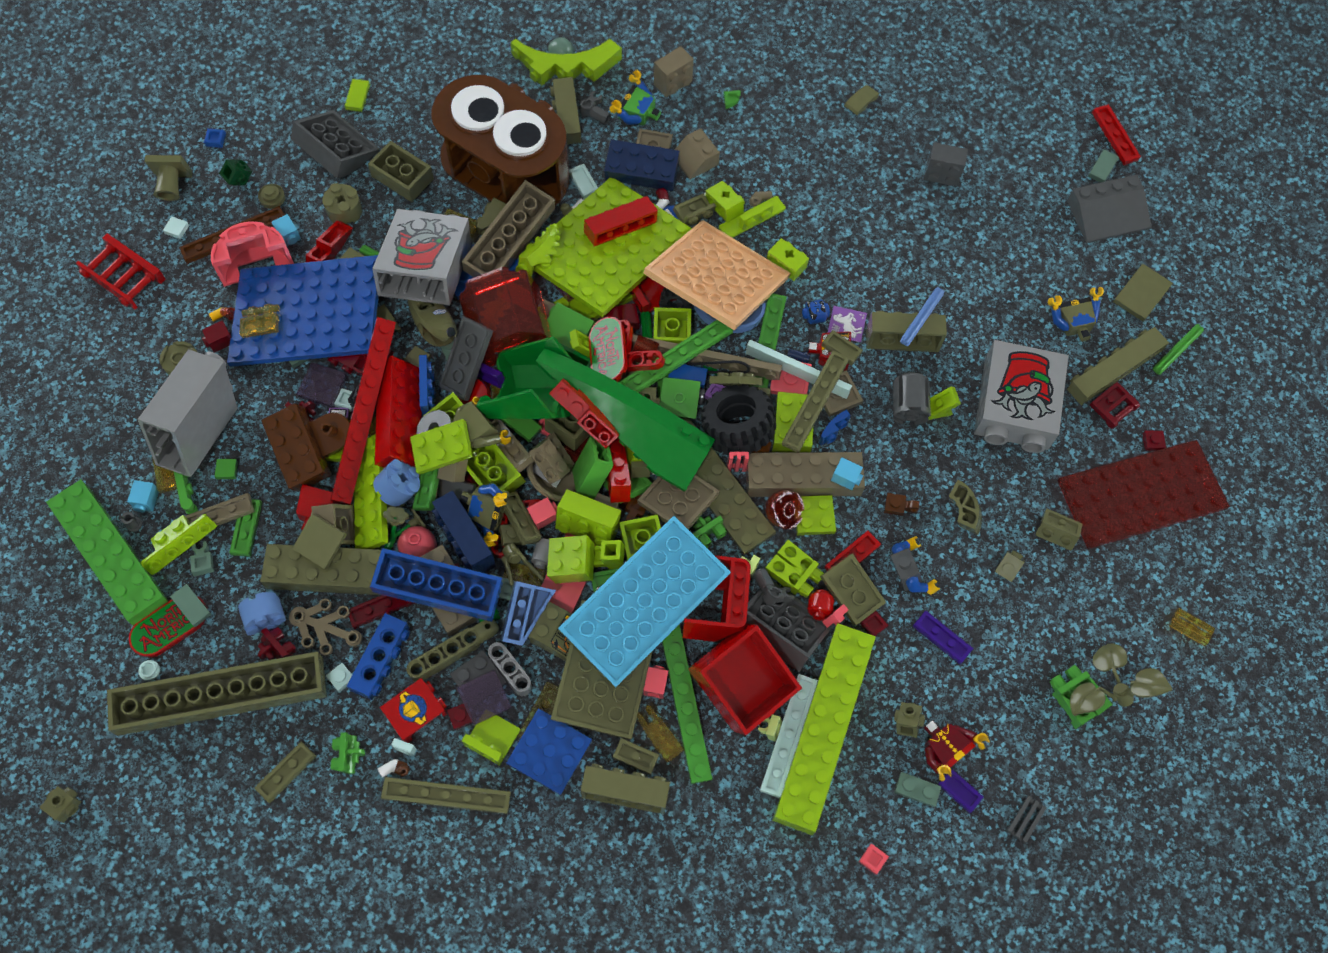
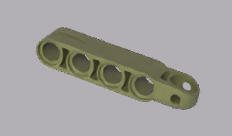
(481, 633)

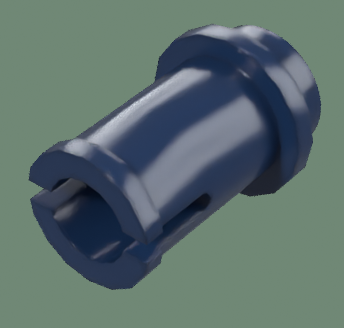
(799, 356)

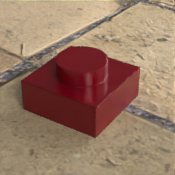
(1154, 440)
(459, 717)

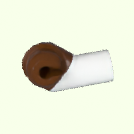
(395, 766)

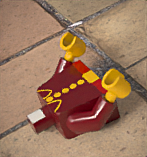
(949, 746)

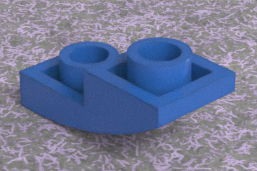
(830, 432)

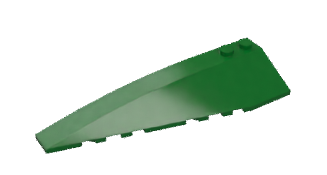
(653, 433)

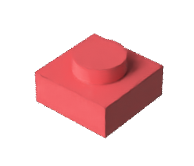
(836, 617)

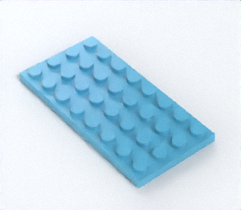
(644, 601)

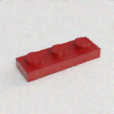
(861, 549)

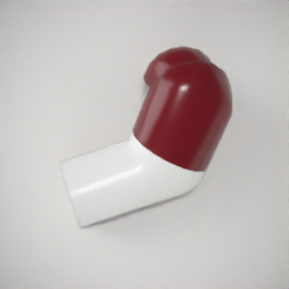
(663, 197)

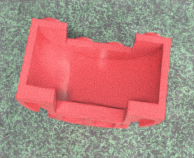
(244, 245)

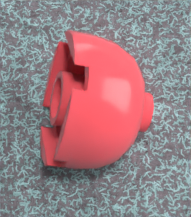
(416, 541)

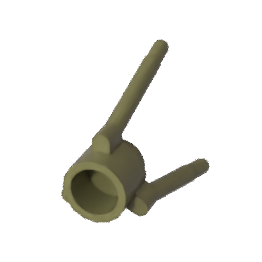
(513, 555)

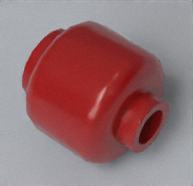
(820, 604)

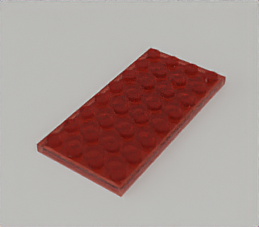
(1143, 493)

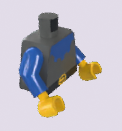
(907, 568)

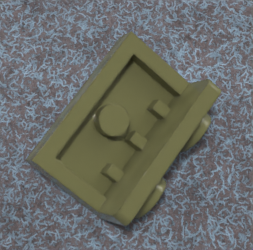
(694, 210)

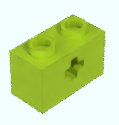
(727, 202)
(788, 258)

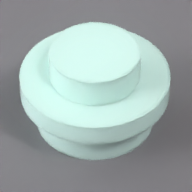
(149, 670)

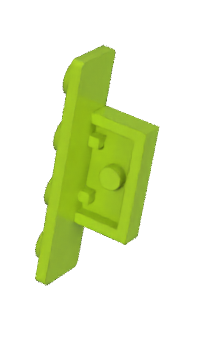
(753, 217)
(175, 540)

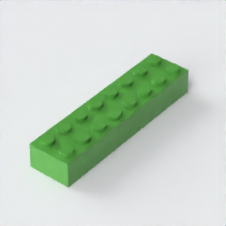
(107, 552)

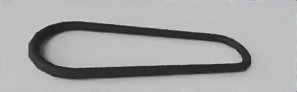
(721, 362)

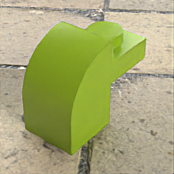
(609, 554)

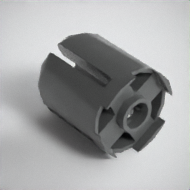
(911, 398)

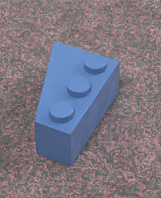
(524, 610)

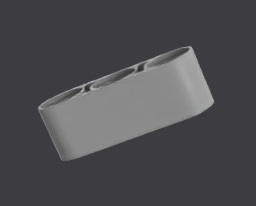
(507, 660)

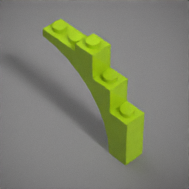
(545, 65)

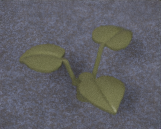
(1148, 683)

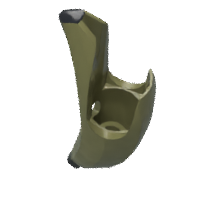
(433, 322)

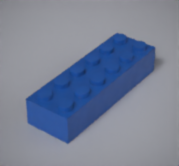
(436, 584)

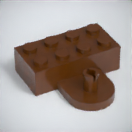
(303, 444)

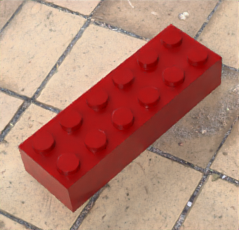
(397, 412)

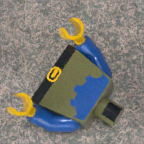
(1077, 315)
(486, 509)

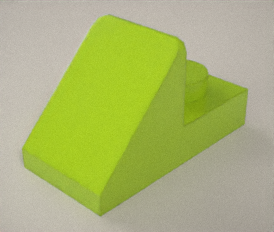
(943, 403)

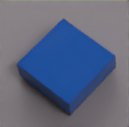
(214, 138)

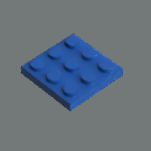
(549, 752)

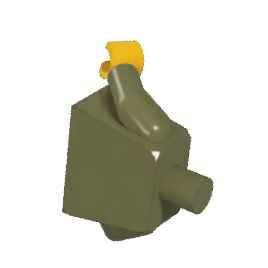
(480, 429)

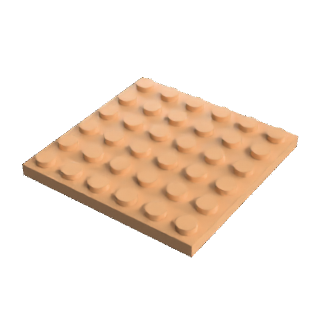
(717, 274)

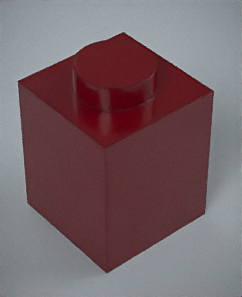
(216, 336)

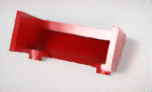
(734, 604)

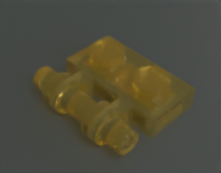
(258, 324)

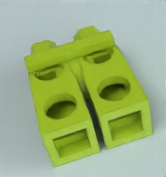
(793, 569)

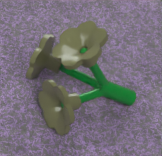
(397, 516)

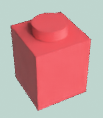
(543, 513)
(655, 682)

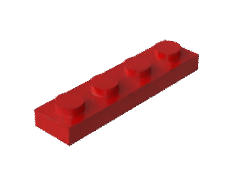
(1116, 134)

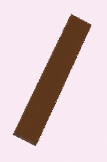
(203, 246)

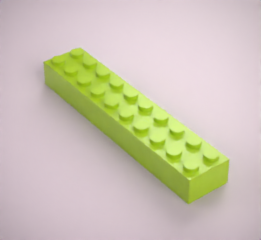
(824, 729)

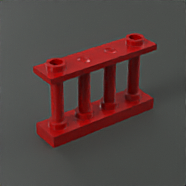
(124, 255)

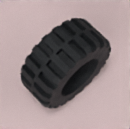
(734, 403)

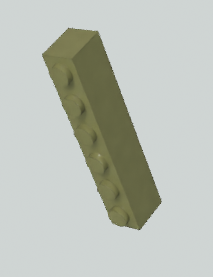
(1117, 366)

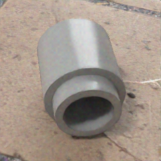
(540, 554)

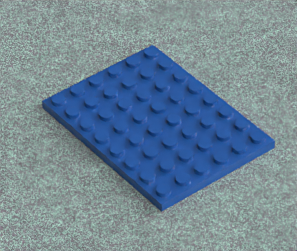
(323, 310)

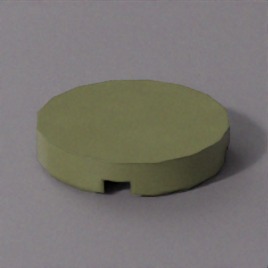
(173, 354)

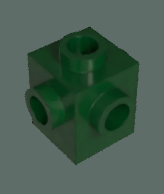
(235, 172)

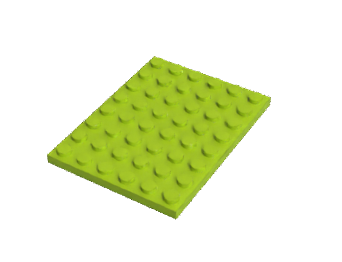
(611, 270)

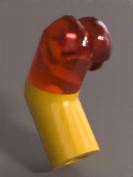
(221, 312)

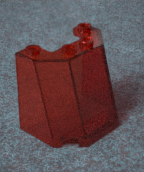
(509, 306)

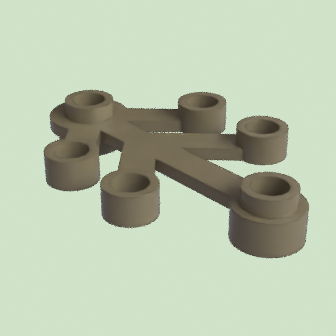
(322, 625)

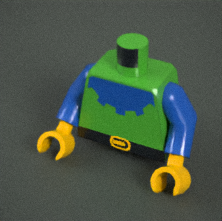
(637, 104)

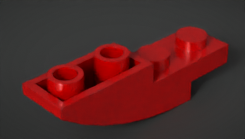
(586, 413)

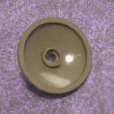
(547, 489)

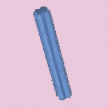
(922, 316)

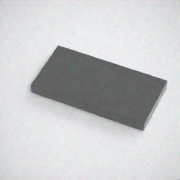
(465, 358)

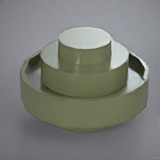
(271, 196)

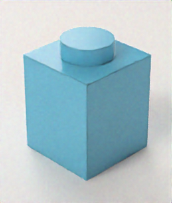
(286, 229)
(847, 474)
(143, 496)

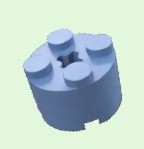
(397, 483)
(261, 612)

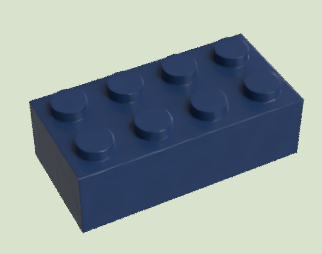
(642, 165)
(462, 533)

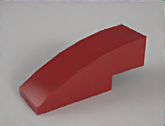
(329, 242)

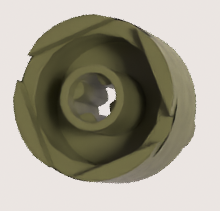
(342, 203)

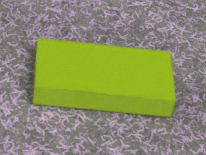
(357, 95)

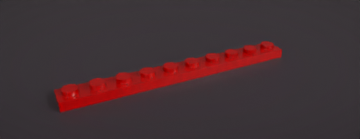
(363, 411)

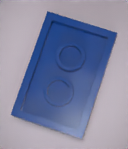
(426, 388)

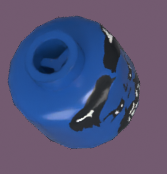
(816, 311)

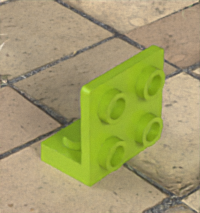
(492, 738)

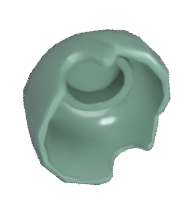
(560, 46)

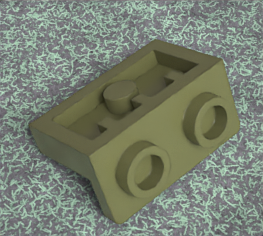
(1059, 529)

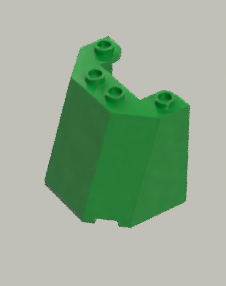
(525, 385)

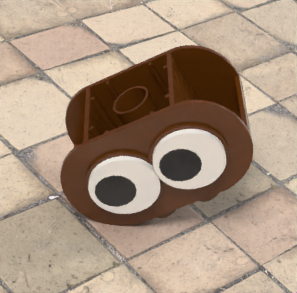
(500, 138)

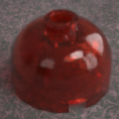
(784, 509)

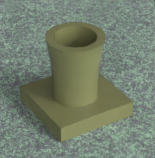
(167, 170)

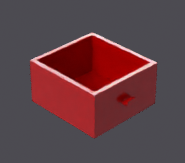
(745, 679)

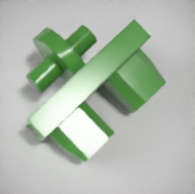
(703, 530)
(348, 753)

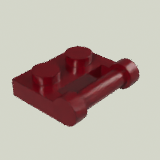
(1110, 400)

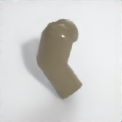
(759, 196)

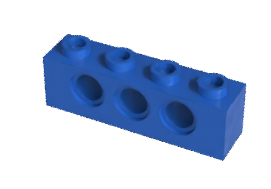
(388, 627)

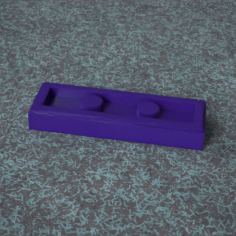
(943, 637)

